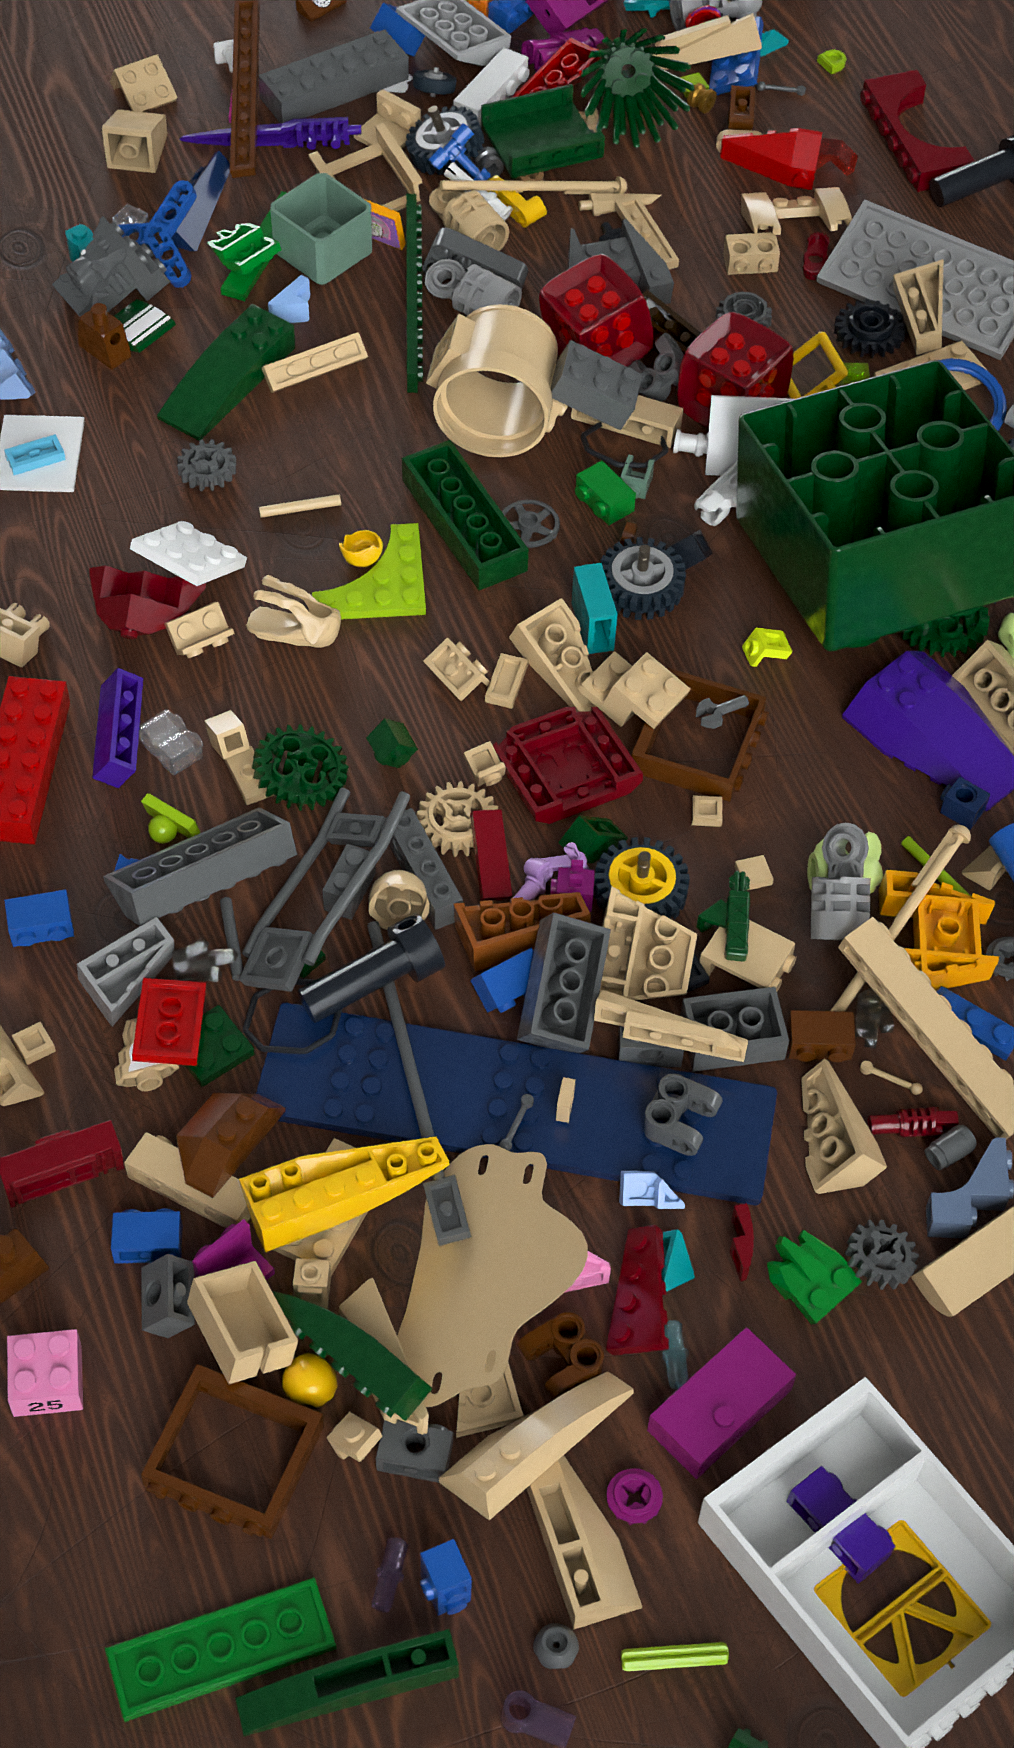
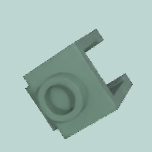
(638, 481)

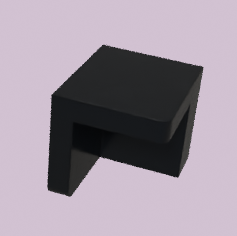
(692, 549)

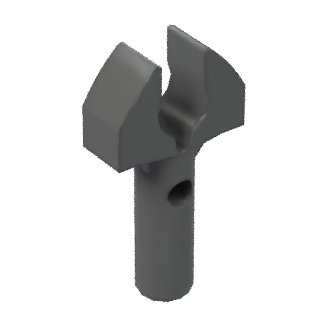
(718, 710)

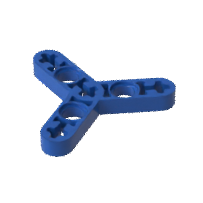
(166, 231)

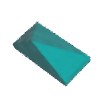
(772, 41)
(676, 1260)

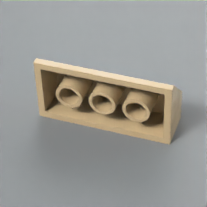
(990, 681)

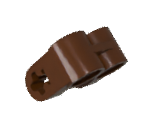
(571, 1349)

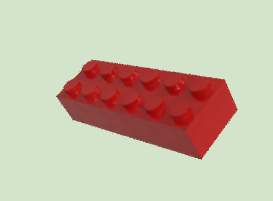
(30, 738)

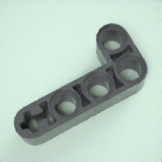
(467, 251)

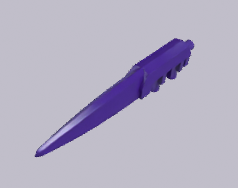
(288, 133)

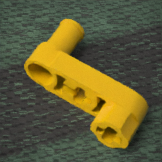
(523, 211)

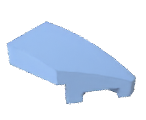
(647, 1189)

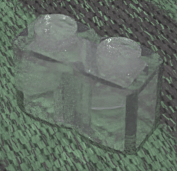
(171, 742)

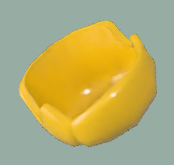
(361, 548)
(309, 1380)

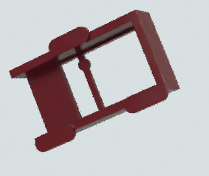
(60, 1162)

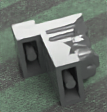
(110, 271)

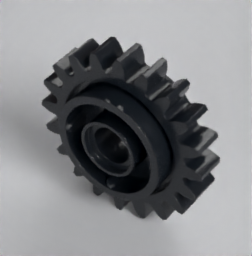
(869, 328)

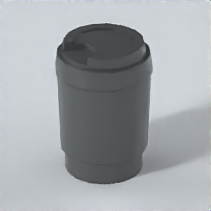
(951, 1147)

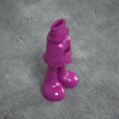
(542, 50)

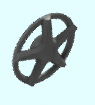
(530, 522)

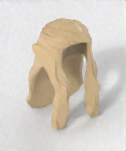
(300, 628)

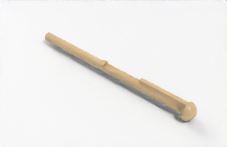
(618, 186)
(955, 836)

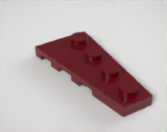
(638, 1305)

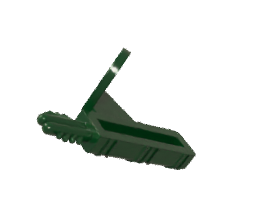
(732, 916)

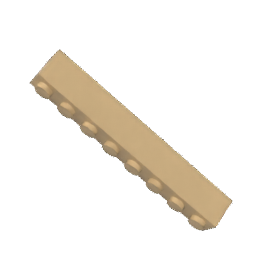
(933, 1025)

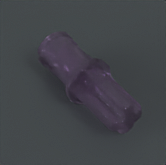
(389, 1574)

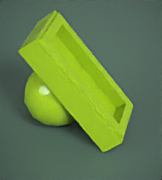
(167, 821)

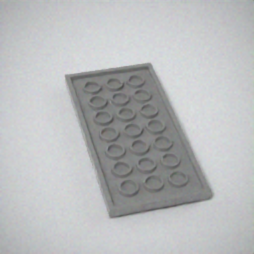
(975, 280)

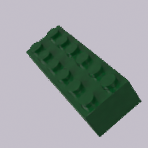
(465, 515)

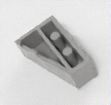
(117, 971)

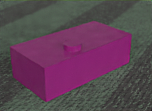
(721, 1402)

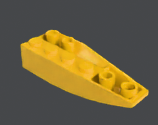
(334, 1187)

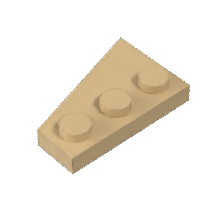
(488, 1405)

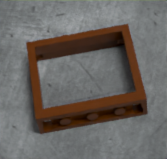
(693, 778)
(253, 1400)

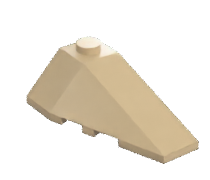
(556, 651)
(840, 1143)

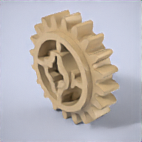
(455, 809)

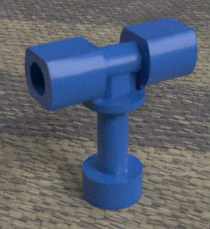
(455, 151)

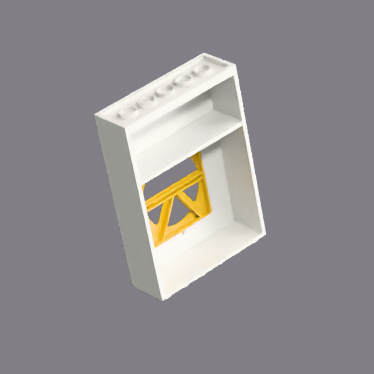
(926, 1516)

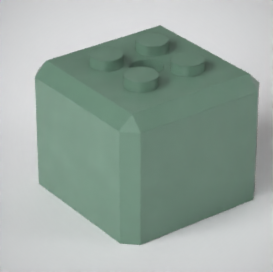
(322, 227)

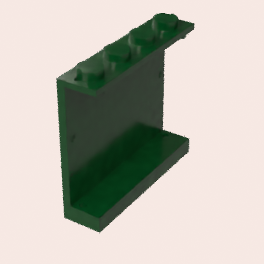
(540, 132)

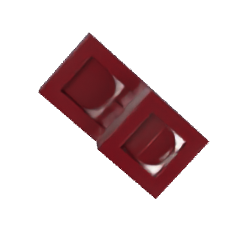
(742, 1246)

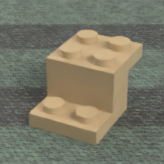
(636, 689)

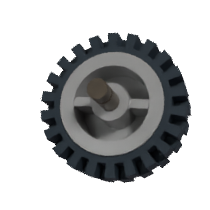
(436, 133)
(644, 577)

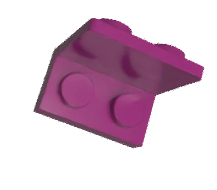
(229, 1251)

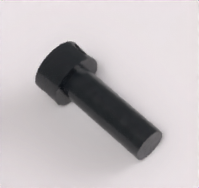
(975, 175)
(409, 951)

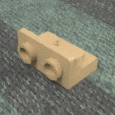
(198, 629)
(455, 669)

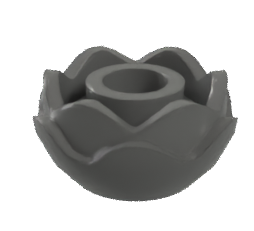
(556, 1657)

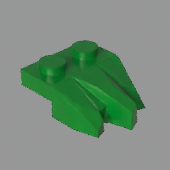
(244, 248)
(811, 1275)

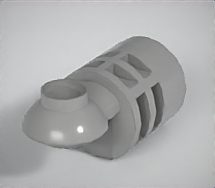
(736, 9)
(470, 289)
(843, 898)

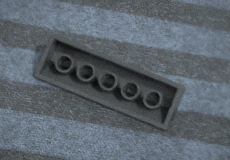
(201, 865)

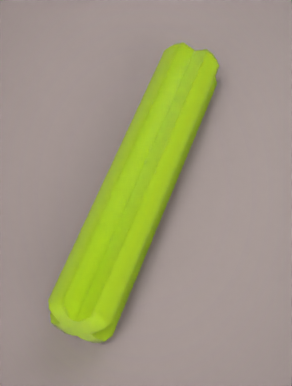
(674, 1656)

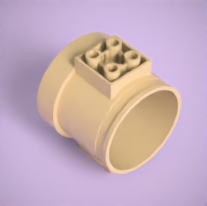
(491, 414)

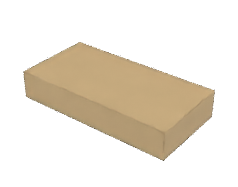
(506, 680)

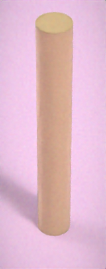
(298, 506)

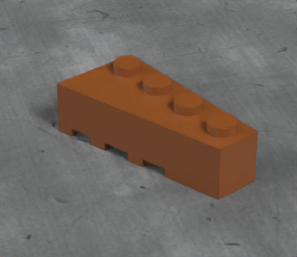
(504, 930)

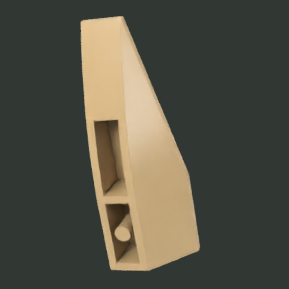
(581, 1548)

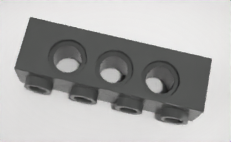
(418, 856)

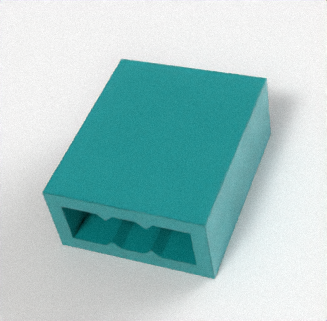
(594, 608)

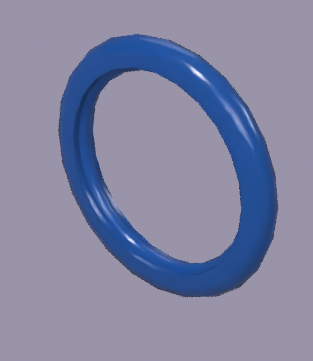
(988, 380)

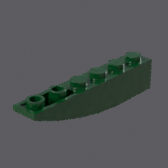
(357, 1354)
(350, 1682)

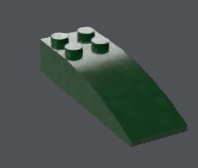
(227, 371)

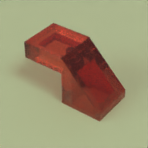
(839, 154)

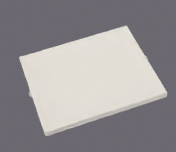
(723, 428)
(53, 477)

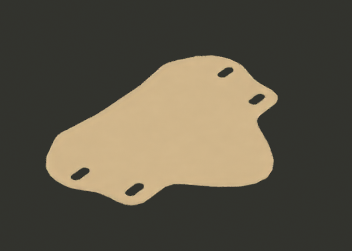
(485, 1287)

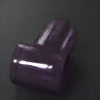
(542, 1721)

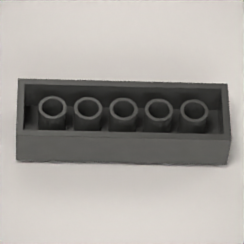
(334, 77)

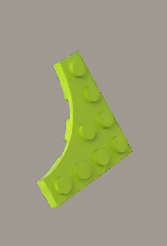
(390, 587)

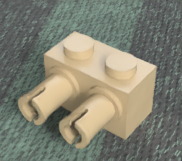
(18, 636)

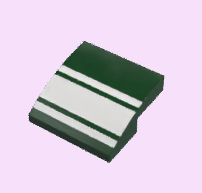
(143, 324)

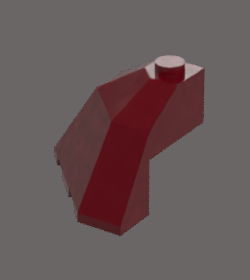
(140, 600)

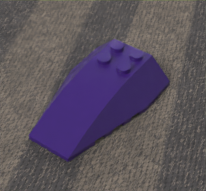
(932, 726)

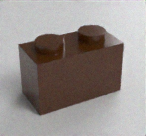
(821, 1035)

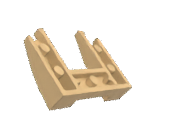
(827, 203)

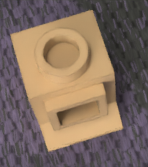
(312, 1281)

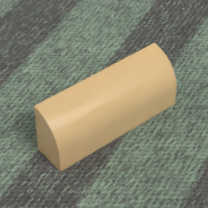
(970, 1266)

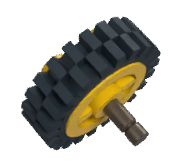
(643, 875)

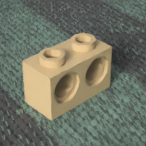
(751, 253)

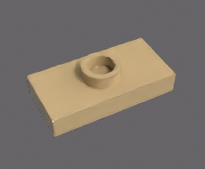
(242, 773)

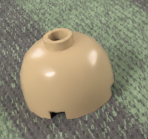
(396, 897)

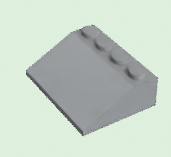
(457, 29)

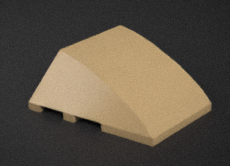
(645, 951)

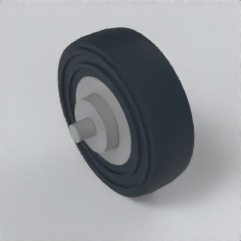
(434, 81)

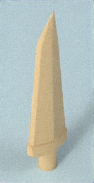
(605, 203)

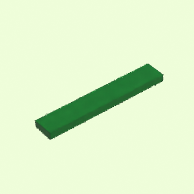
(240, 285)

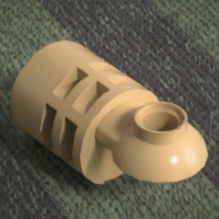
(470, 216)

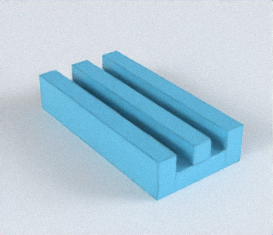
(36, 457)

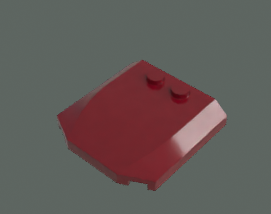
(567, 763)

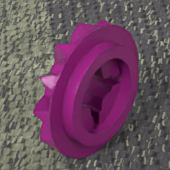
(631, 1481)

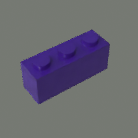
(858, 1546)

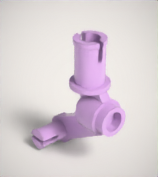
(541, 870)

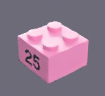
(44, 1373)

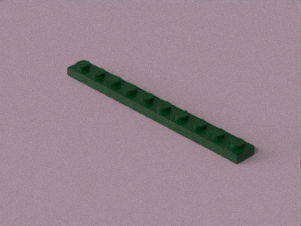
(414, 298)

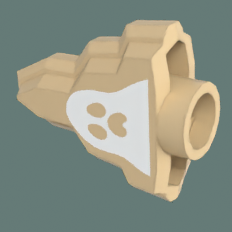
(141, 1074)

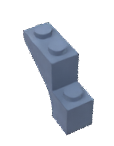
(988, 1189)

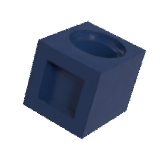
(964, 802)

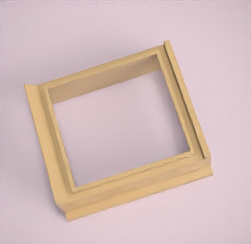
(393, 154)

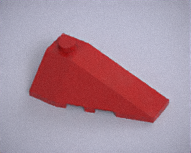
(561, 69)
(783, 157)

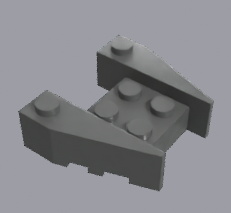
(633, 256)

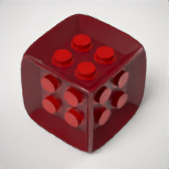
(598, 309)
(733, 360)

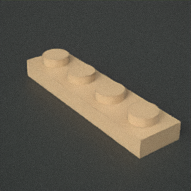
(639, 217)
(314, 362)

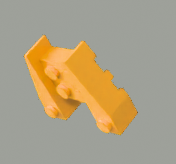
(943, 930)

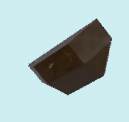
(668, 321)

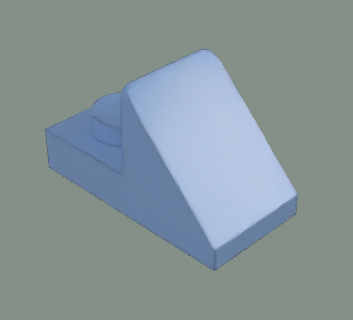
(292, 302)

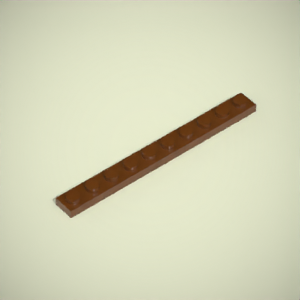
(245, 88)

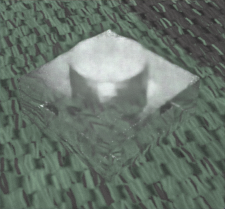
(130, 215)

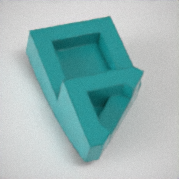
(652, 6)

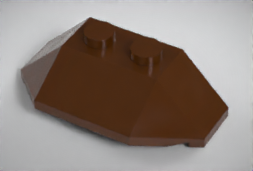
(223, 1137)

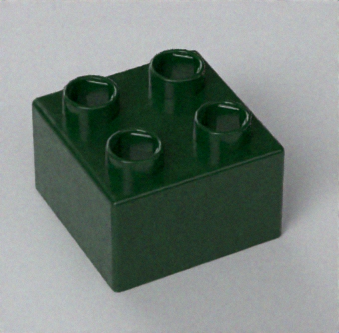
(880, 503)

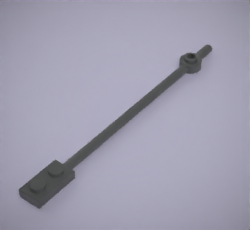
(442, 1192)

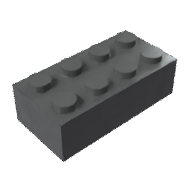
(564, 984)

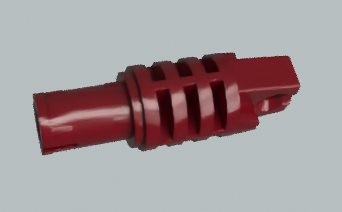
(913, 1122)

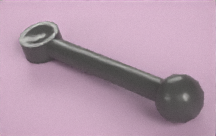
(800, 90)
(526, 1102)

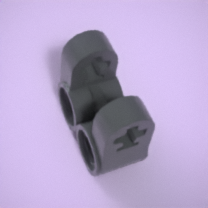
(657, 382)
(692, 1097)

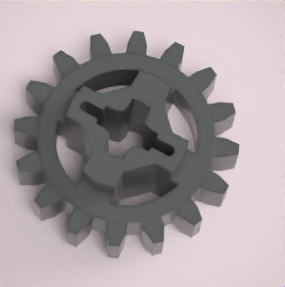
(206, 465)
(881, 1254)

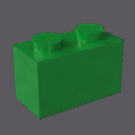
(605, 493)

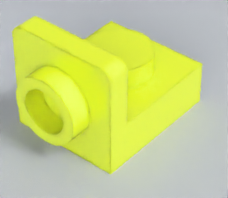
(766, 644)

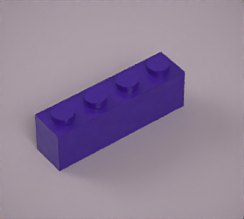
(118, 728)

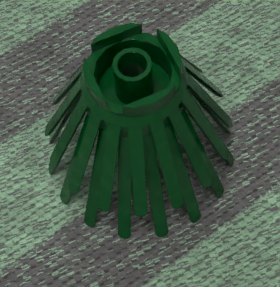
(635, 86)

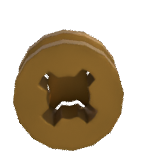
(702, 98)

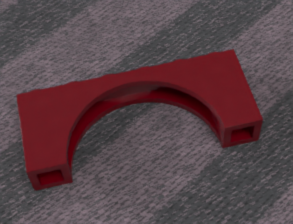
(886, 100)

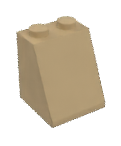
(134, 140)

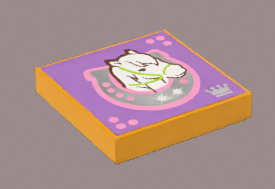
(387, 226)

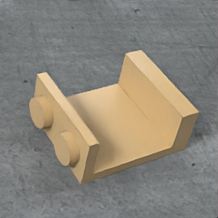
(766, 960)

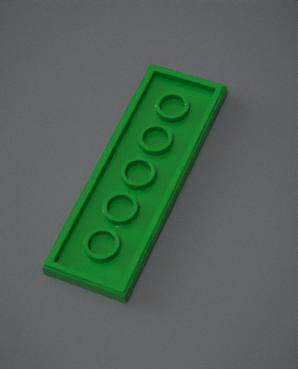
(219, 1649)

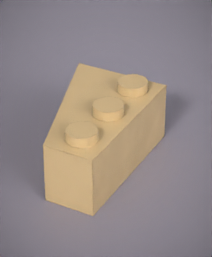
(921, 304)

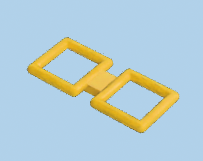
(840, 370)

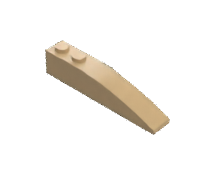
(526, 1448)

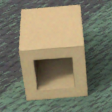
(227, 734)

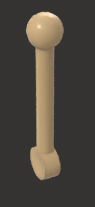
(867, 1068)

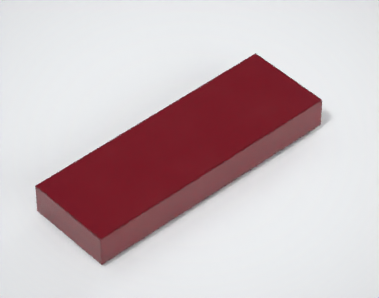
(491, 855)

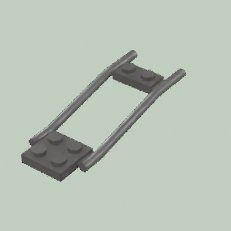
(280, 954)

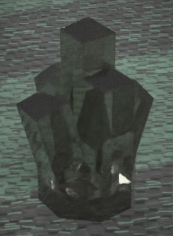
(198, 964)
(869, 1014)

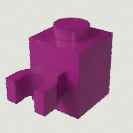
(575, 880)

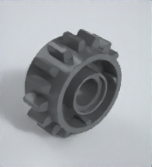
(747, 305)

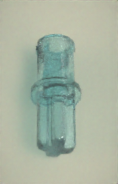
(675, 1355)

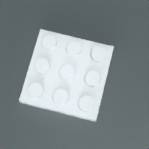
(188, 553)

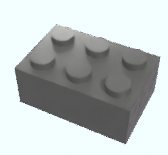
(595, 385)
(746, 1014)

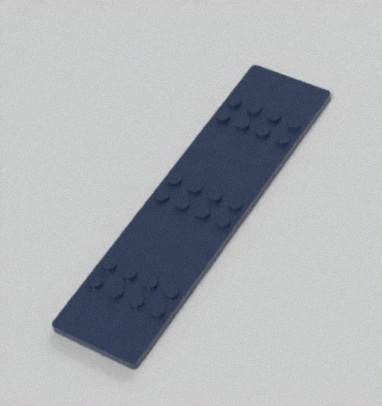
(477, 1090)

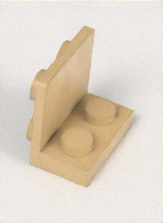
(144, 84)
(396, 115)

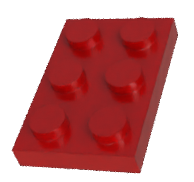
(169, 1022)

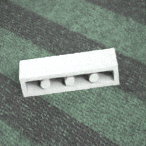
(495, 81)

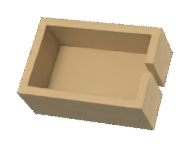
(242, 1322)

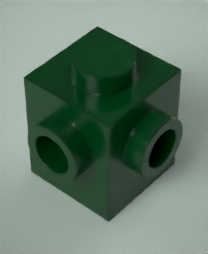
(391, 743)

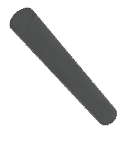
(231, 935)

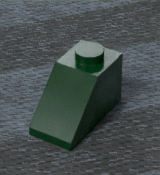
(593, 836)

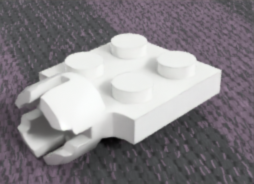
(719, 497)

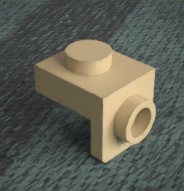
(485, 764)
(353, 1437)

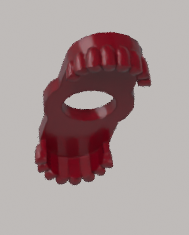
(817, 246)

